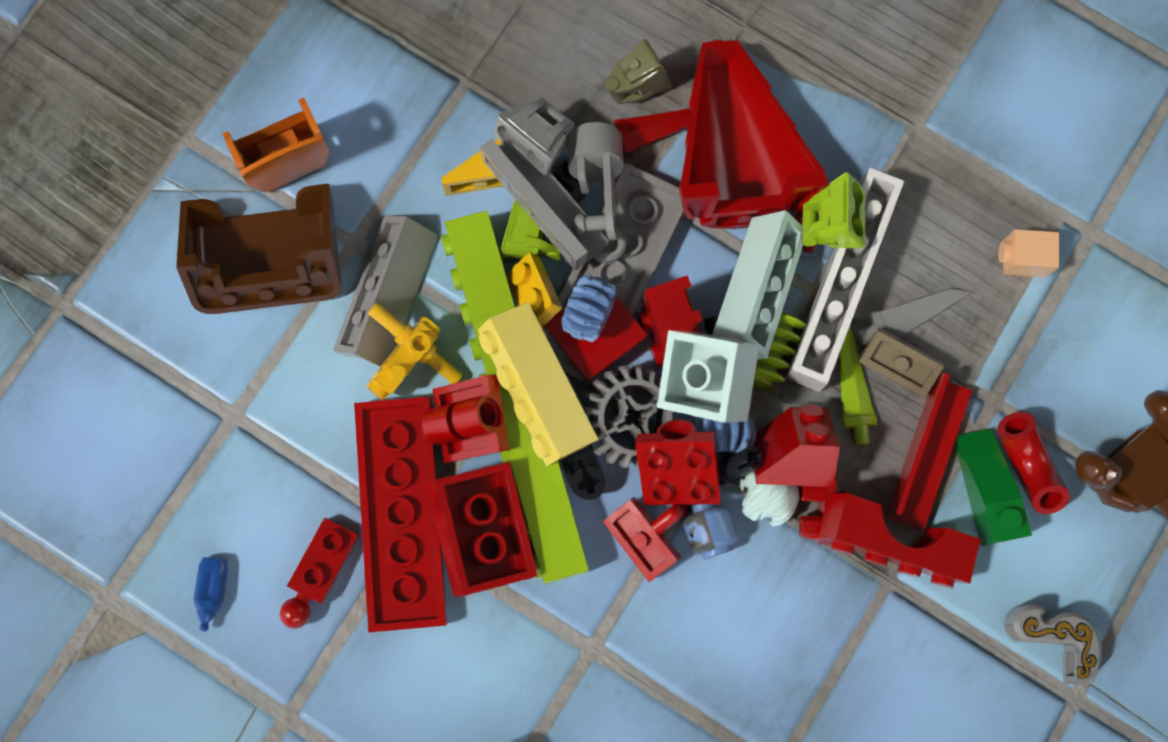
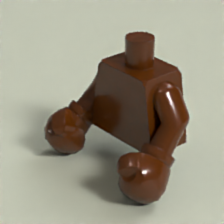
(1137, 470)

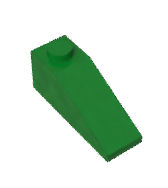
(991, 489)

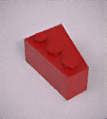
(667, 309)

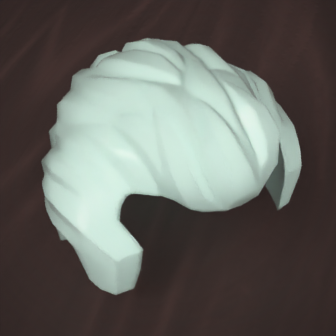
(768, 500)

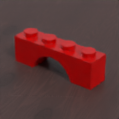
(859, 526)

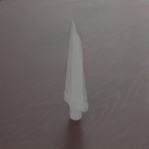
(911, 314)

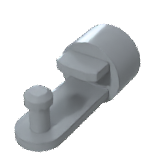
(596, 157)

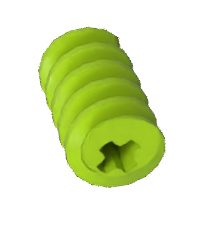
(767, 368)

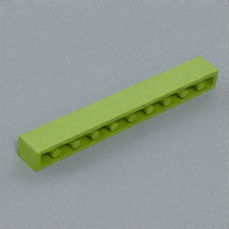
(539, 487)

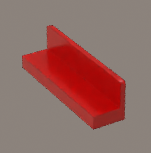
(929, 453)

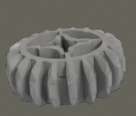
(623, 403)

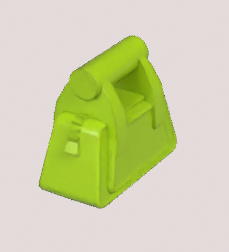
(839, 213)
(525, 236)

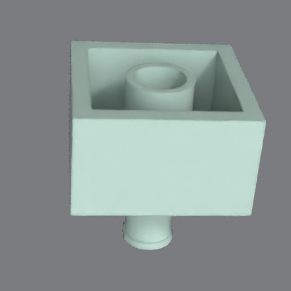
(708, 376)

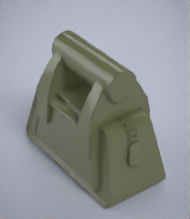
(637, 76)

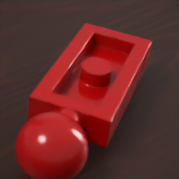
(317, 571)

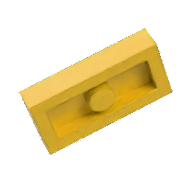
(532, 284)

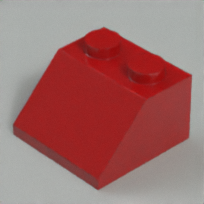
(798, 448)

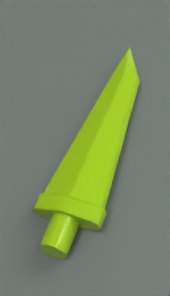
(855, 398)

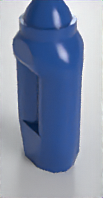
(209, 589)

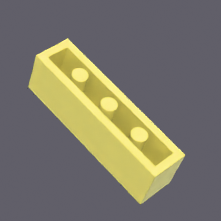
(536, 384)

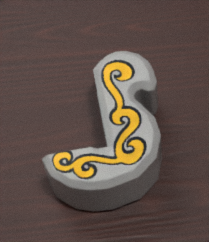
(1076, 632)

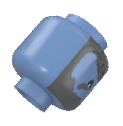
(710, 530)

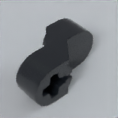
(585, 481)

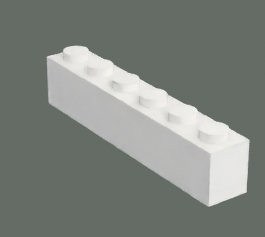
(843, 287)

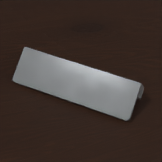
(544, 202)
(392, 281)

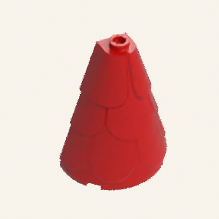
(741, 145)

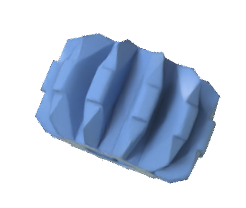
(589, 308)
(729, 436)

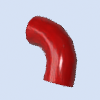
(1033, 463)

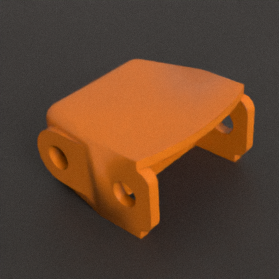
(280, 151)

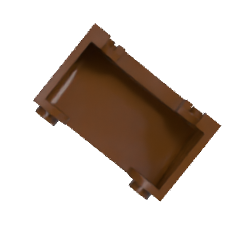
(259, 256)

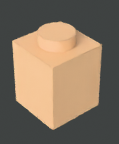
(1029, 253)

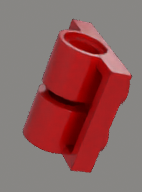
(467, 419)
(678, 465)

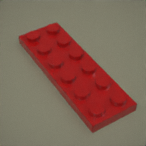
(397, 516)

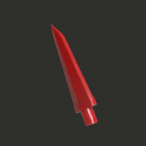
(650, 128)

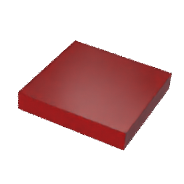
(617, 339)

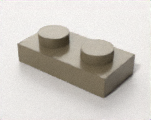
(901, 362)

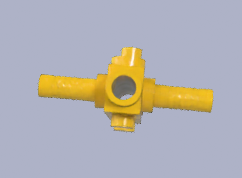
(413, 346)

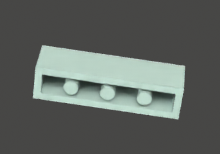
(761, 280)

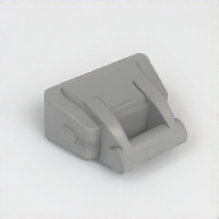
(532, 135)

